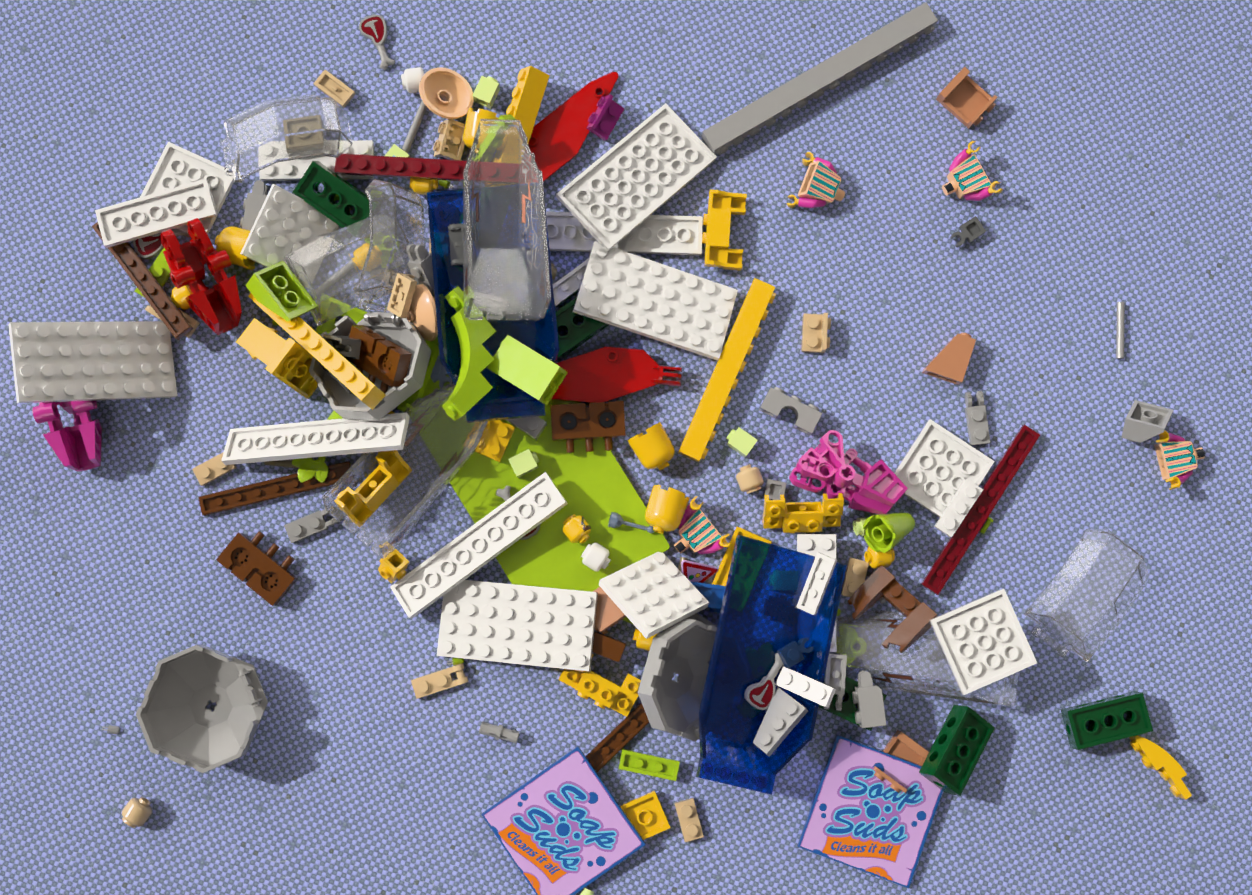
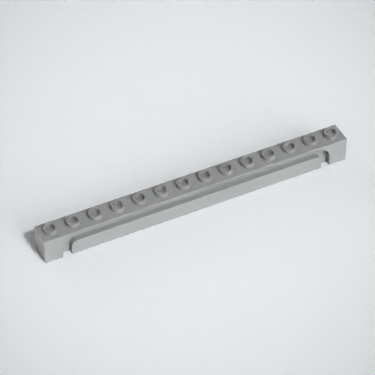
(819, 79)

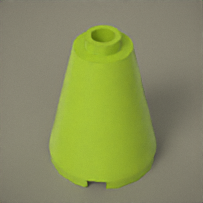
(887, 530)

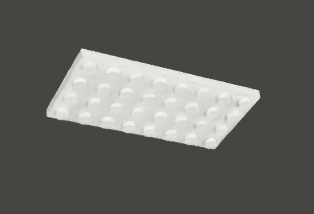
(636, 177)
(655, 301)
(91, 361)
(518, 625)

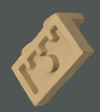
(450, 140)
(402, 295)
(815, 333)

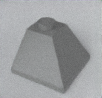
(1145, 421)

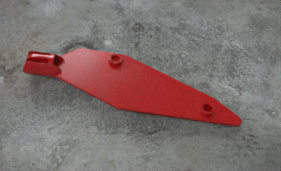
(564, 130)
(611, 374)

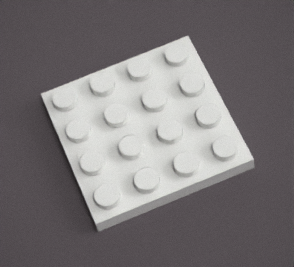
(183, 167)
(284, 227)
(939, 466)
(653, 594)
(983, 641)

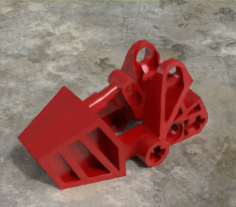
(215, 306)

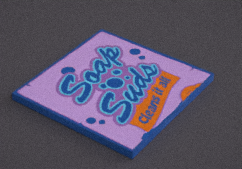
(864, 819)
(563, 827)

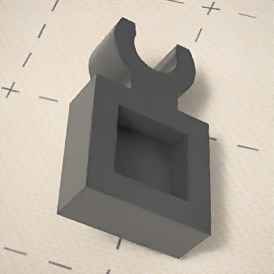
(970, 230)

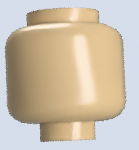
(749, 479)
(136, 812)

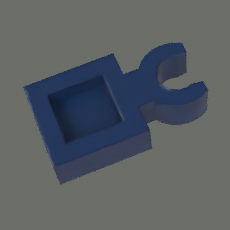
(792, 652)

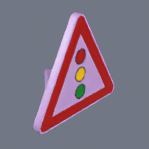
(697, 572)

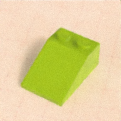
(281, 291)

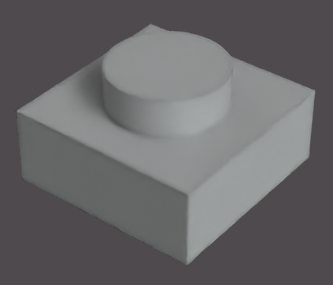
(774, 489)

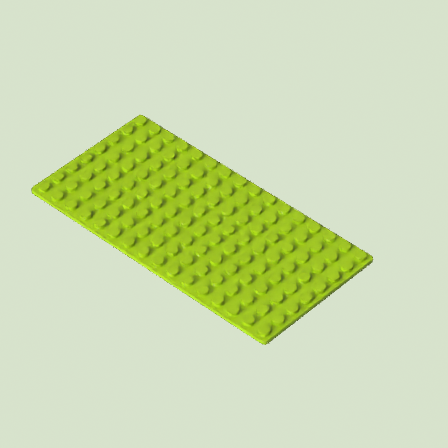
(592, 488)

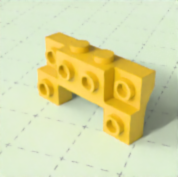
(717, 233)
(375, 488)
(802, 515)
(603, 690)

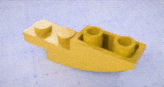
(1157, 758)

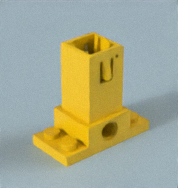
(283, 357)

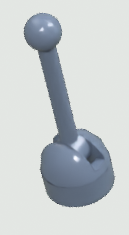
(616, 521)

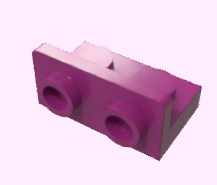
(605, 117)

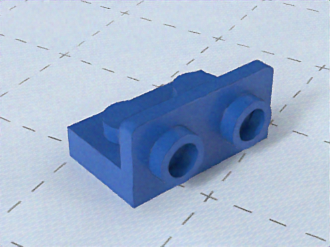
(713, 594)

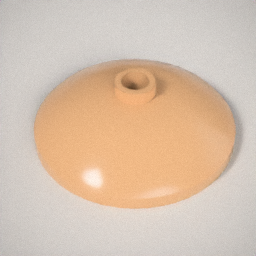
(446, 93)
(423, 313)

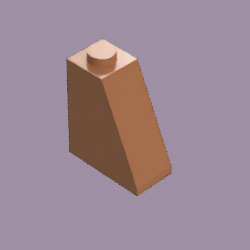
(952, 360)

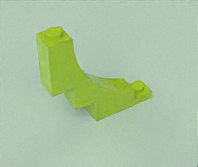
(474, 358)

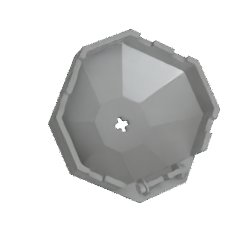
(395, 330)
(682, 651)
(176, 711)

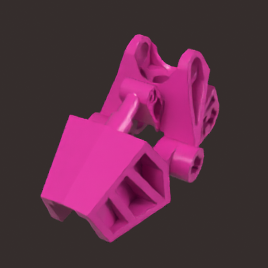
(77, 445)
(873, 491)

